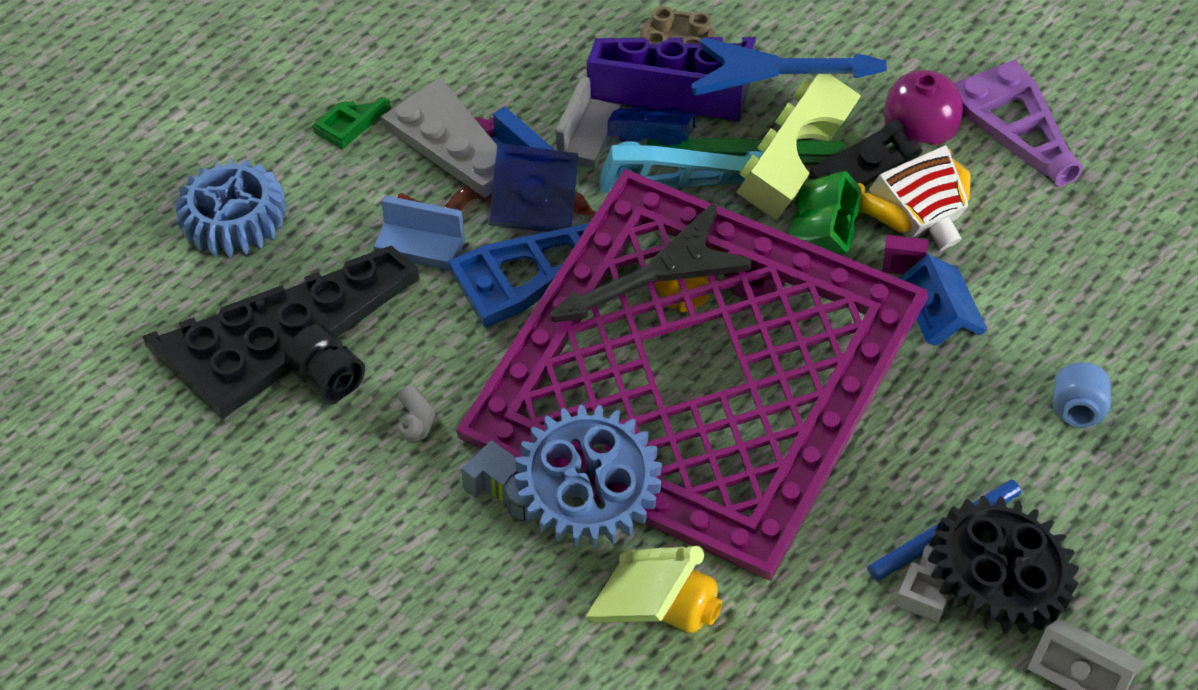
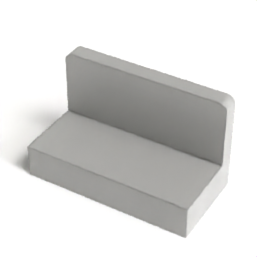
(584, 125)
(1082, 660)

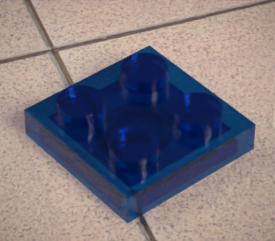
(533, 188)

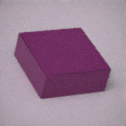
(902, 253)

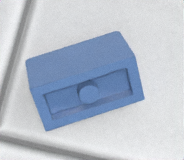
(421, 231)

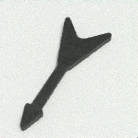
(681, 259)

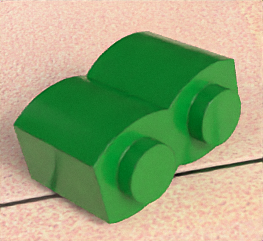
(827, 212)

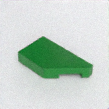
(349, 120)

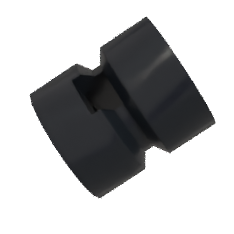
(324, 364)

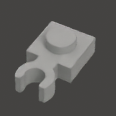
(921, 591)

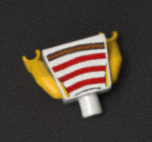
(921, 197)

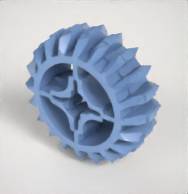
(233, 213)

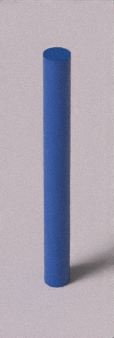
(915, 547)

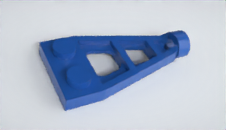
(486, 285)

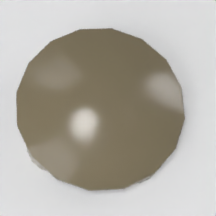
(670, 23)

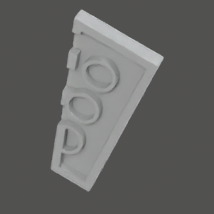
(446, 134)

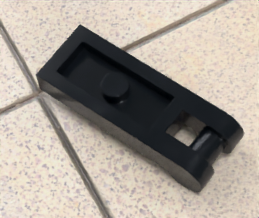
(870, 157)

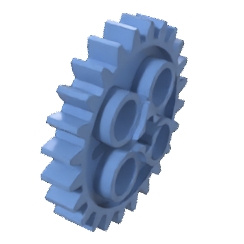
(549, 486)

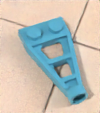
(714, 167)

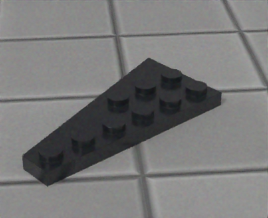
(245, 345)

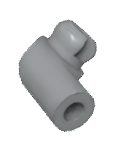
(420, 414)

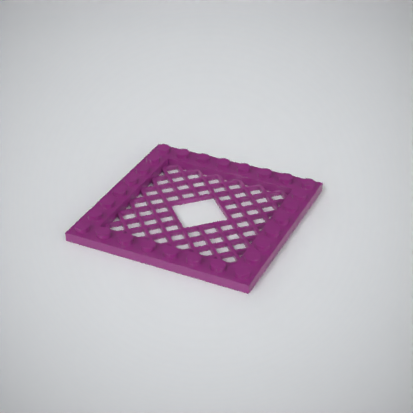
(643, 206)

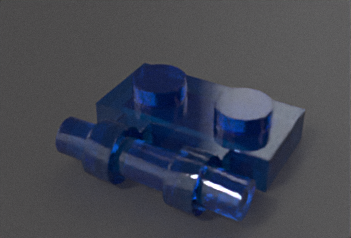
(637, 123)

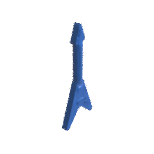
(749, 65)

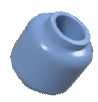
(1082, 394)

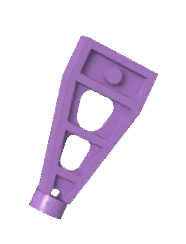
(1012, 83)

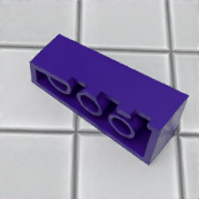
(661, 76)

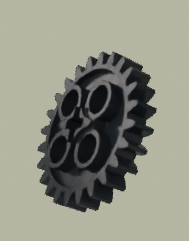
(983, 565)

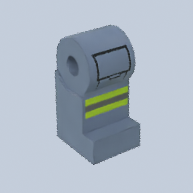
(495, 472)

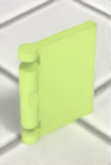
(644, 584)

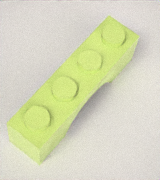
(779, 172)

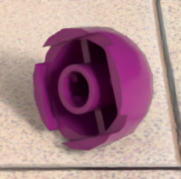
(926, 106)

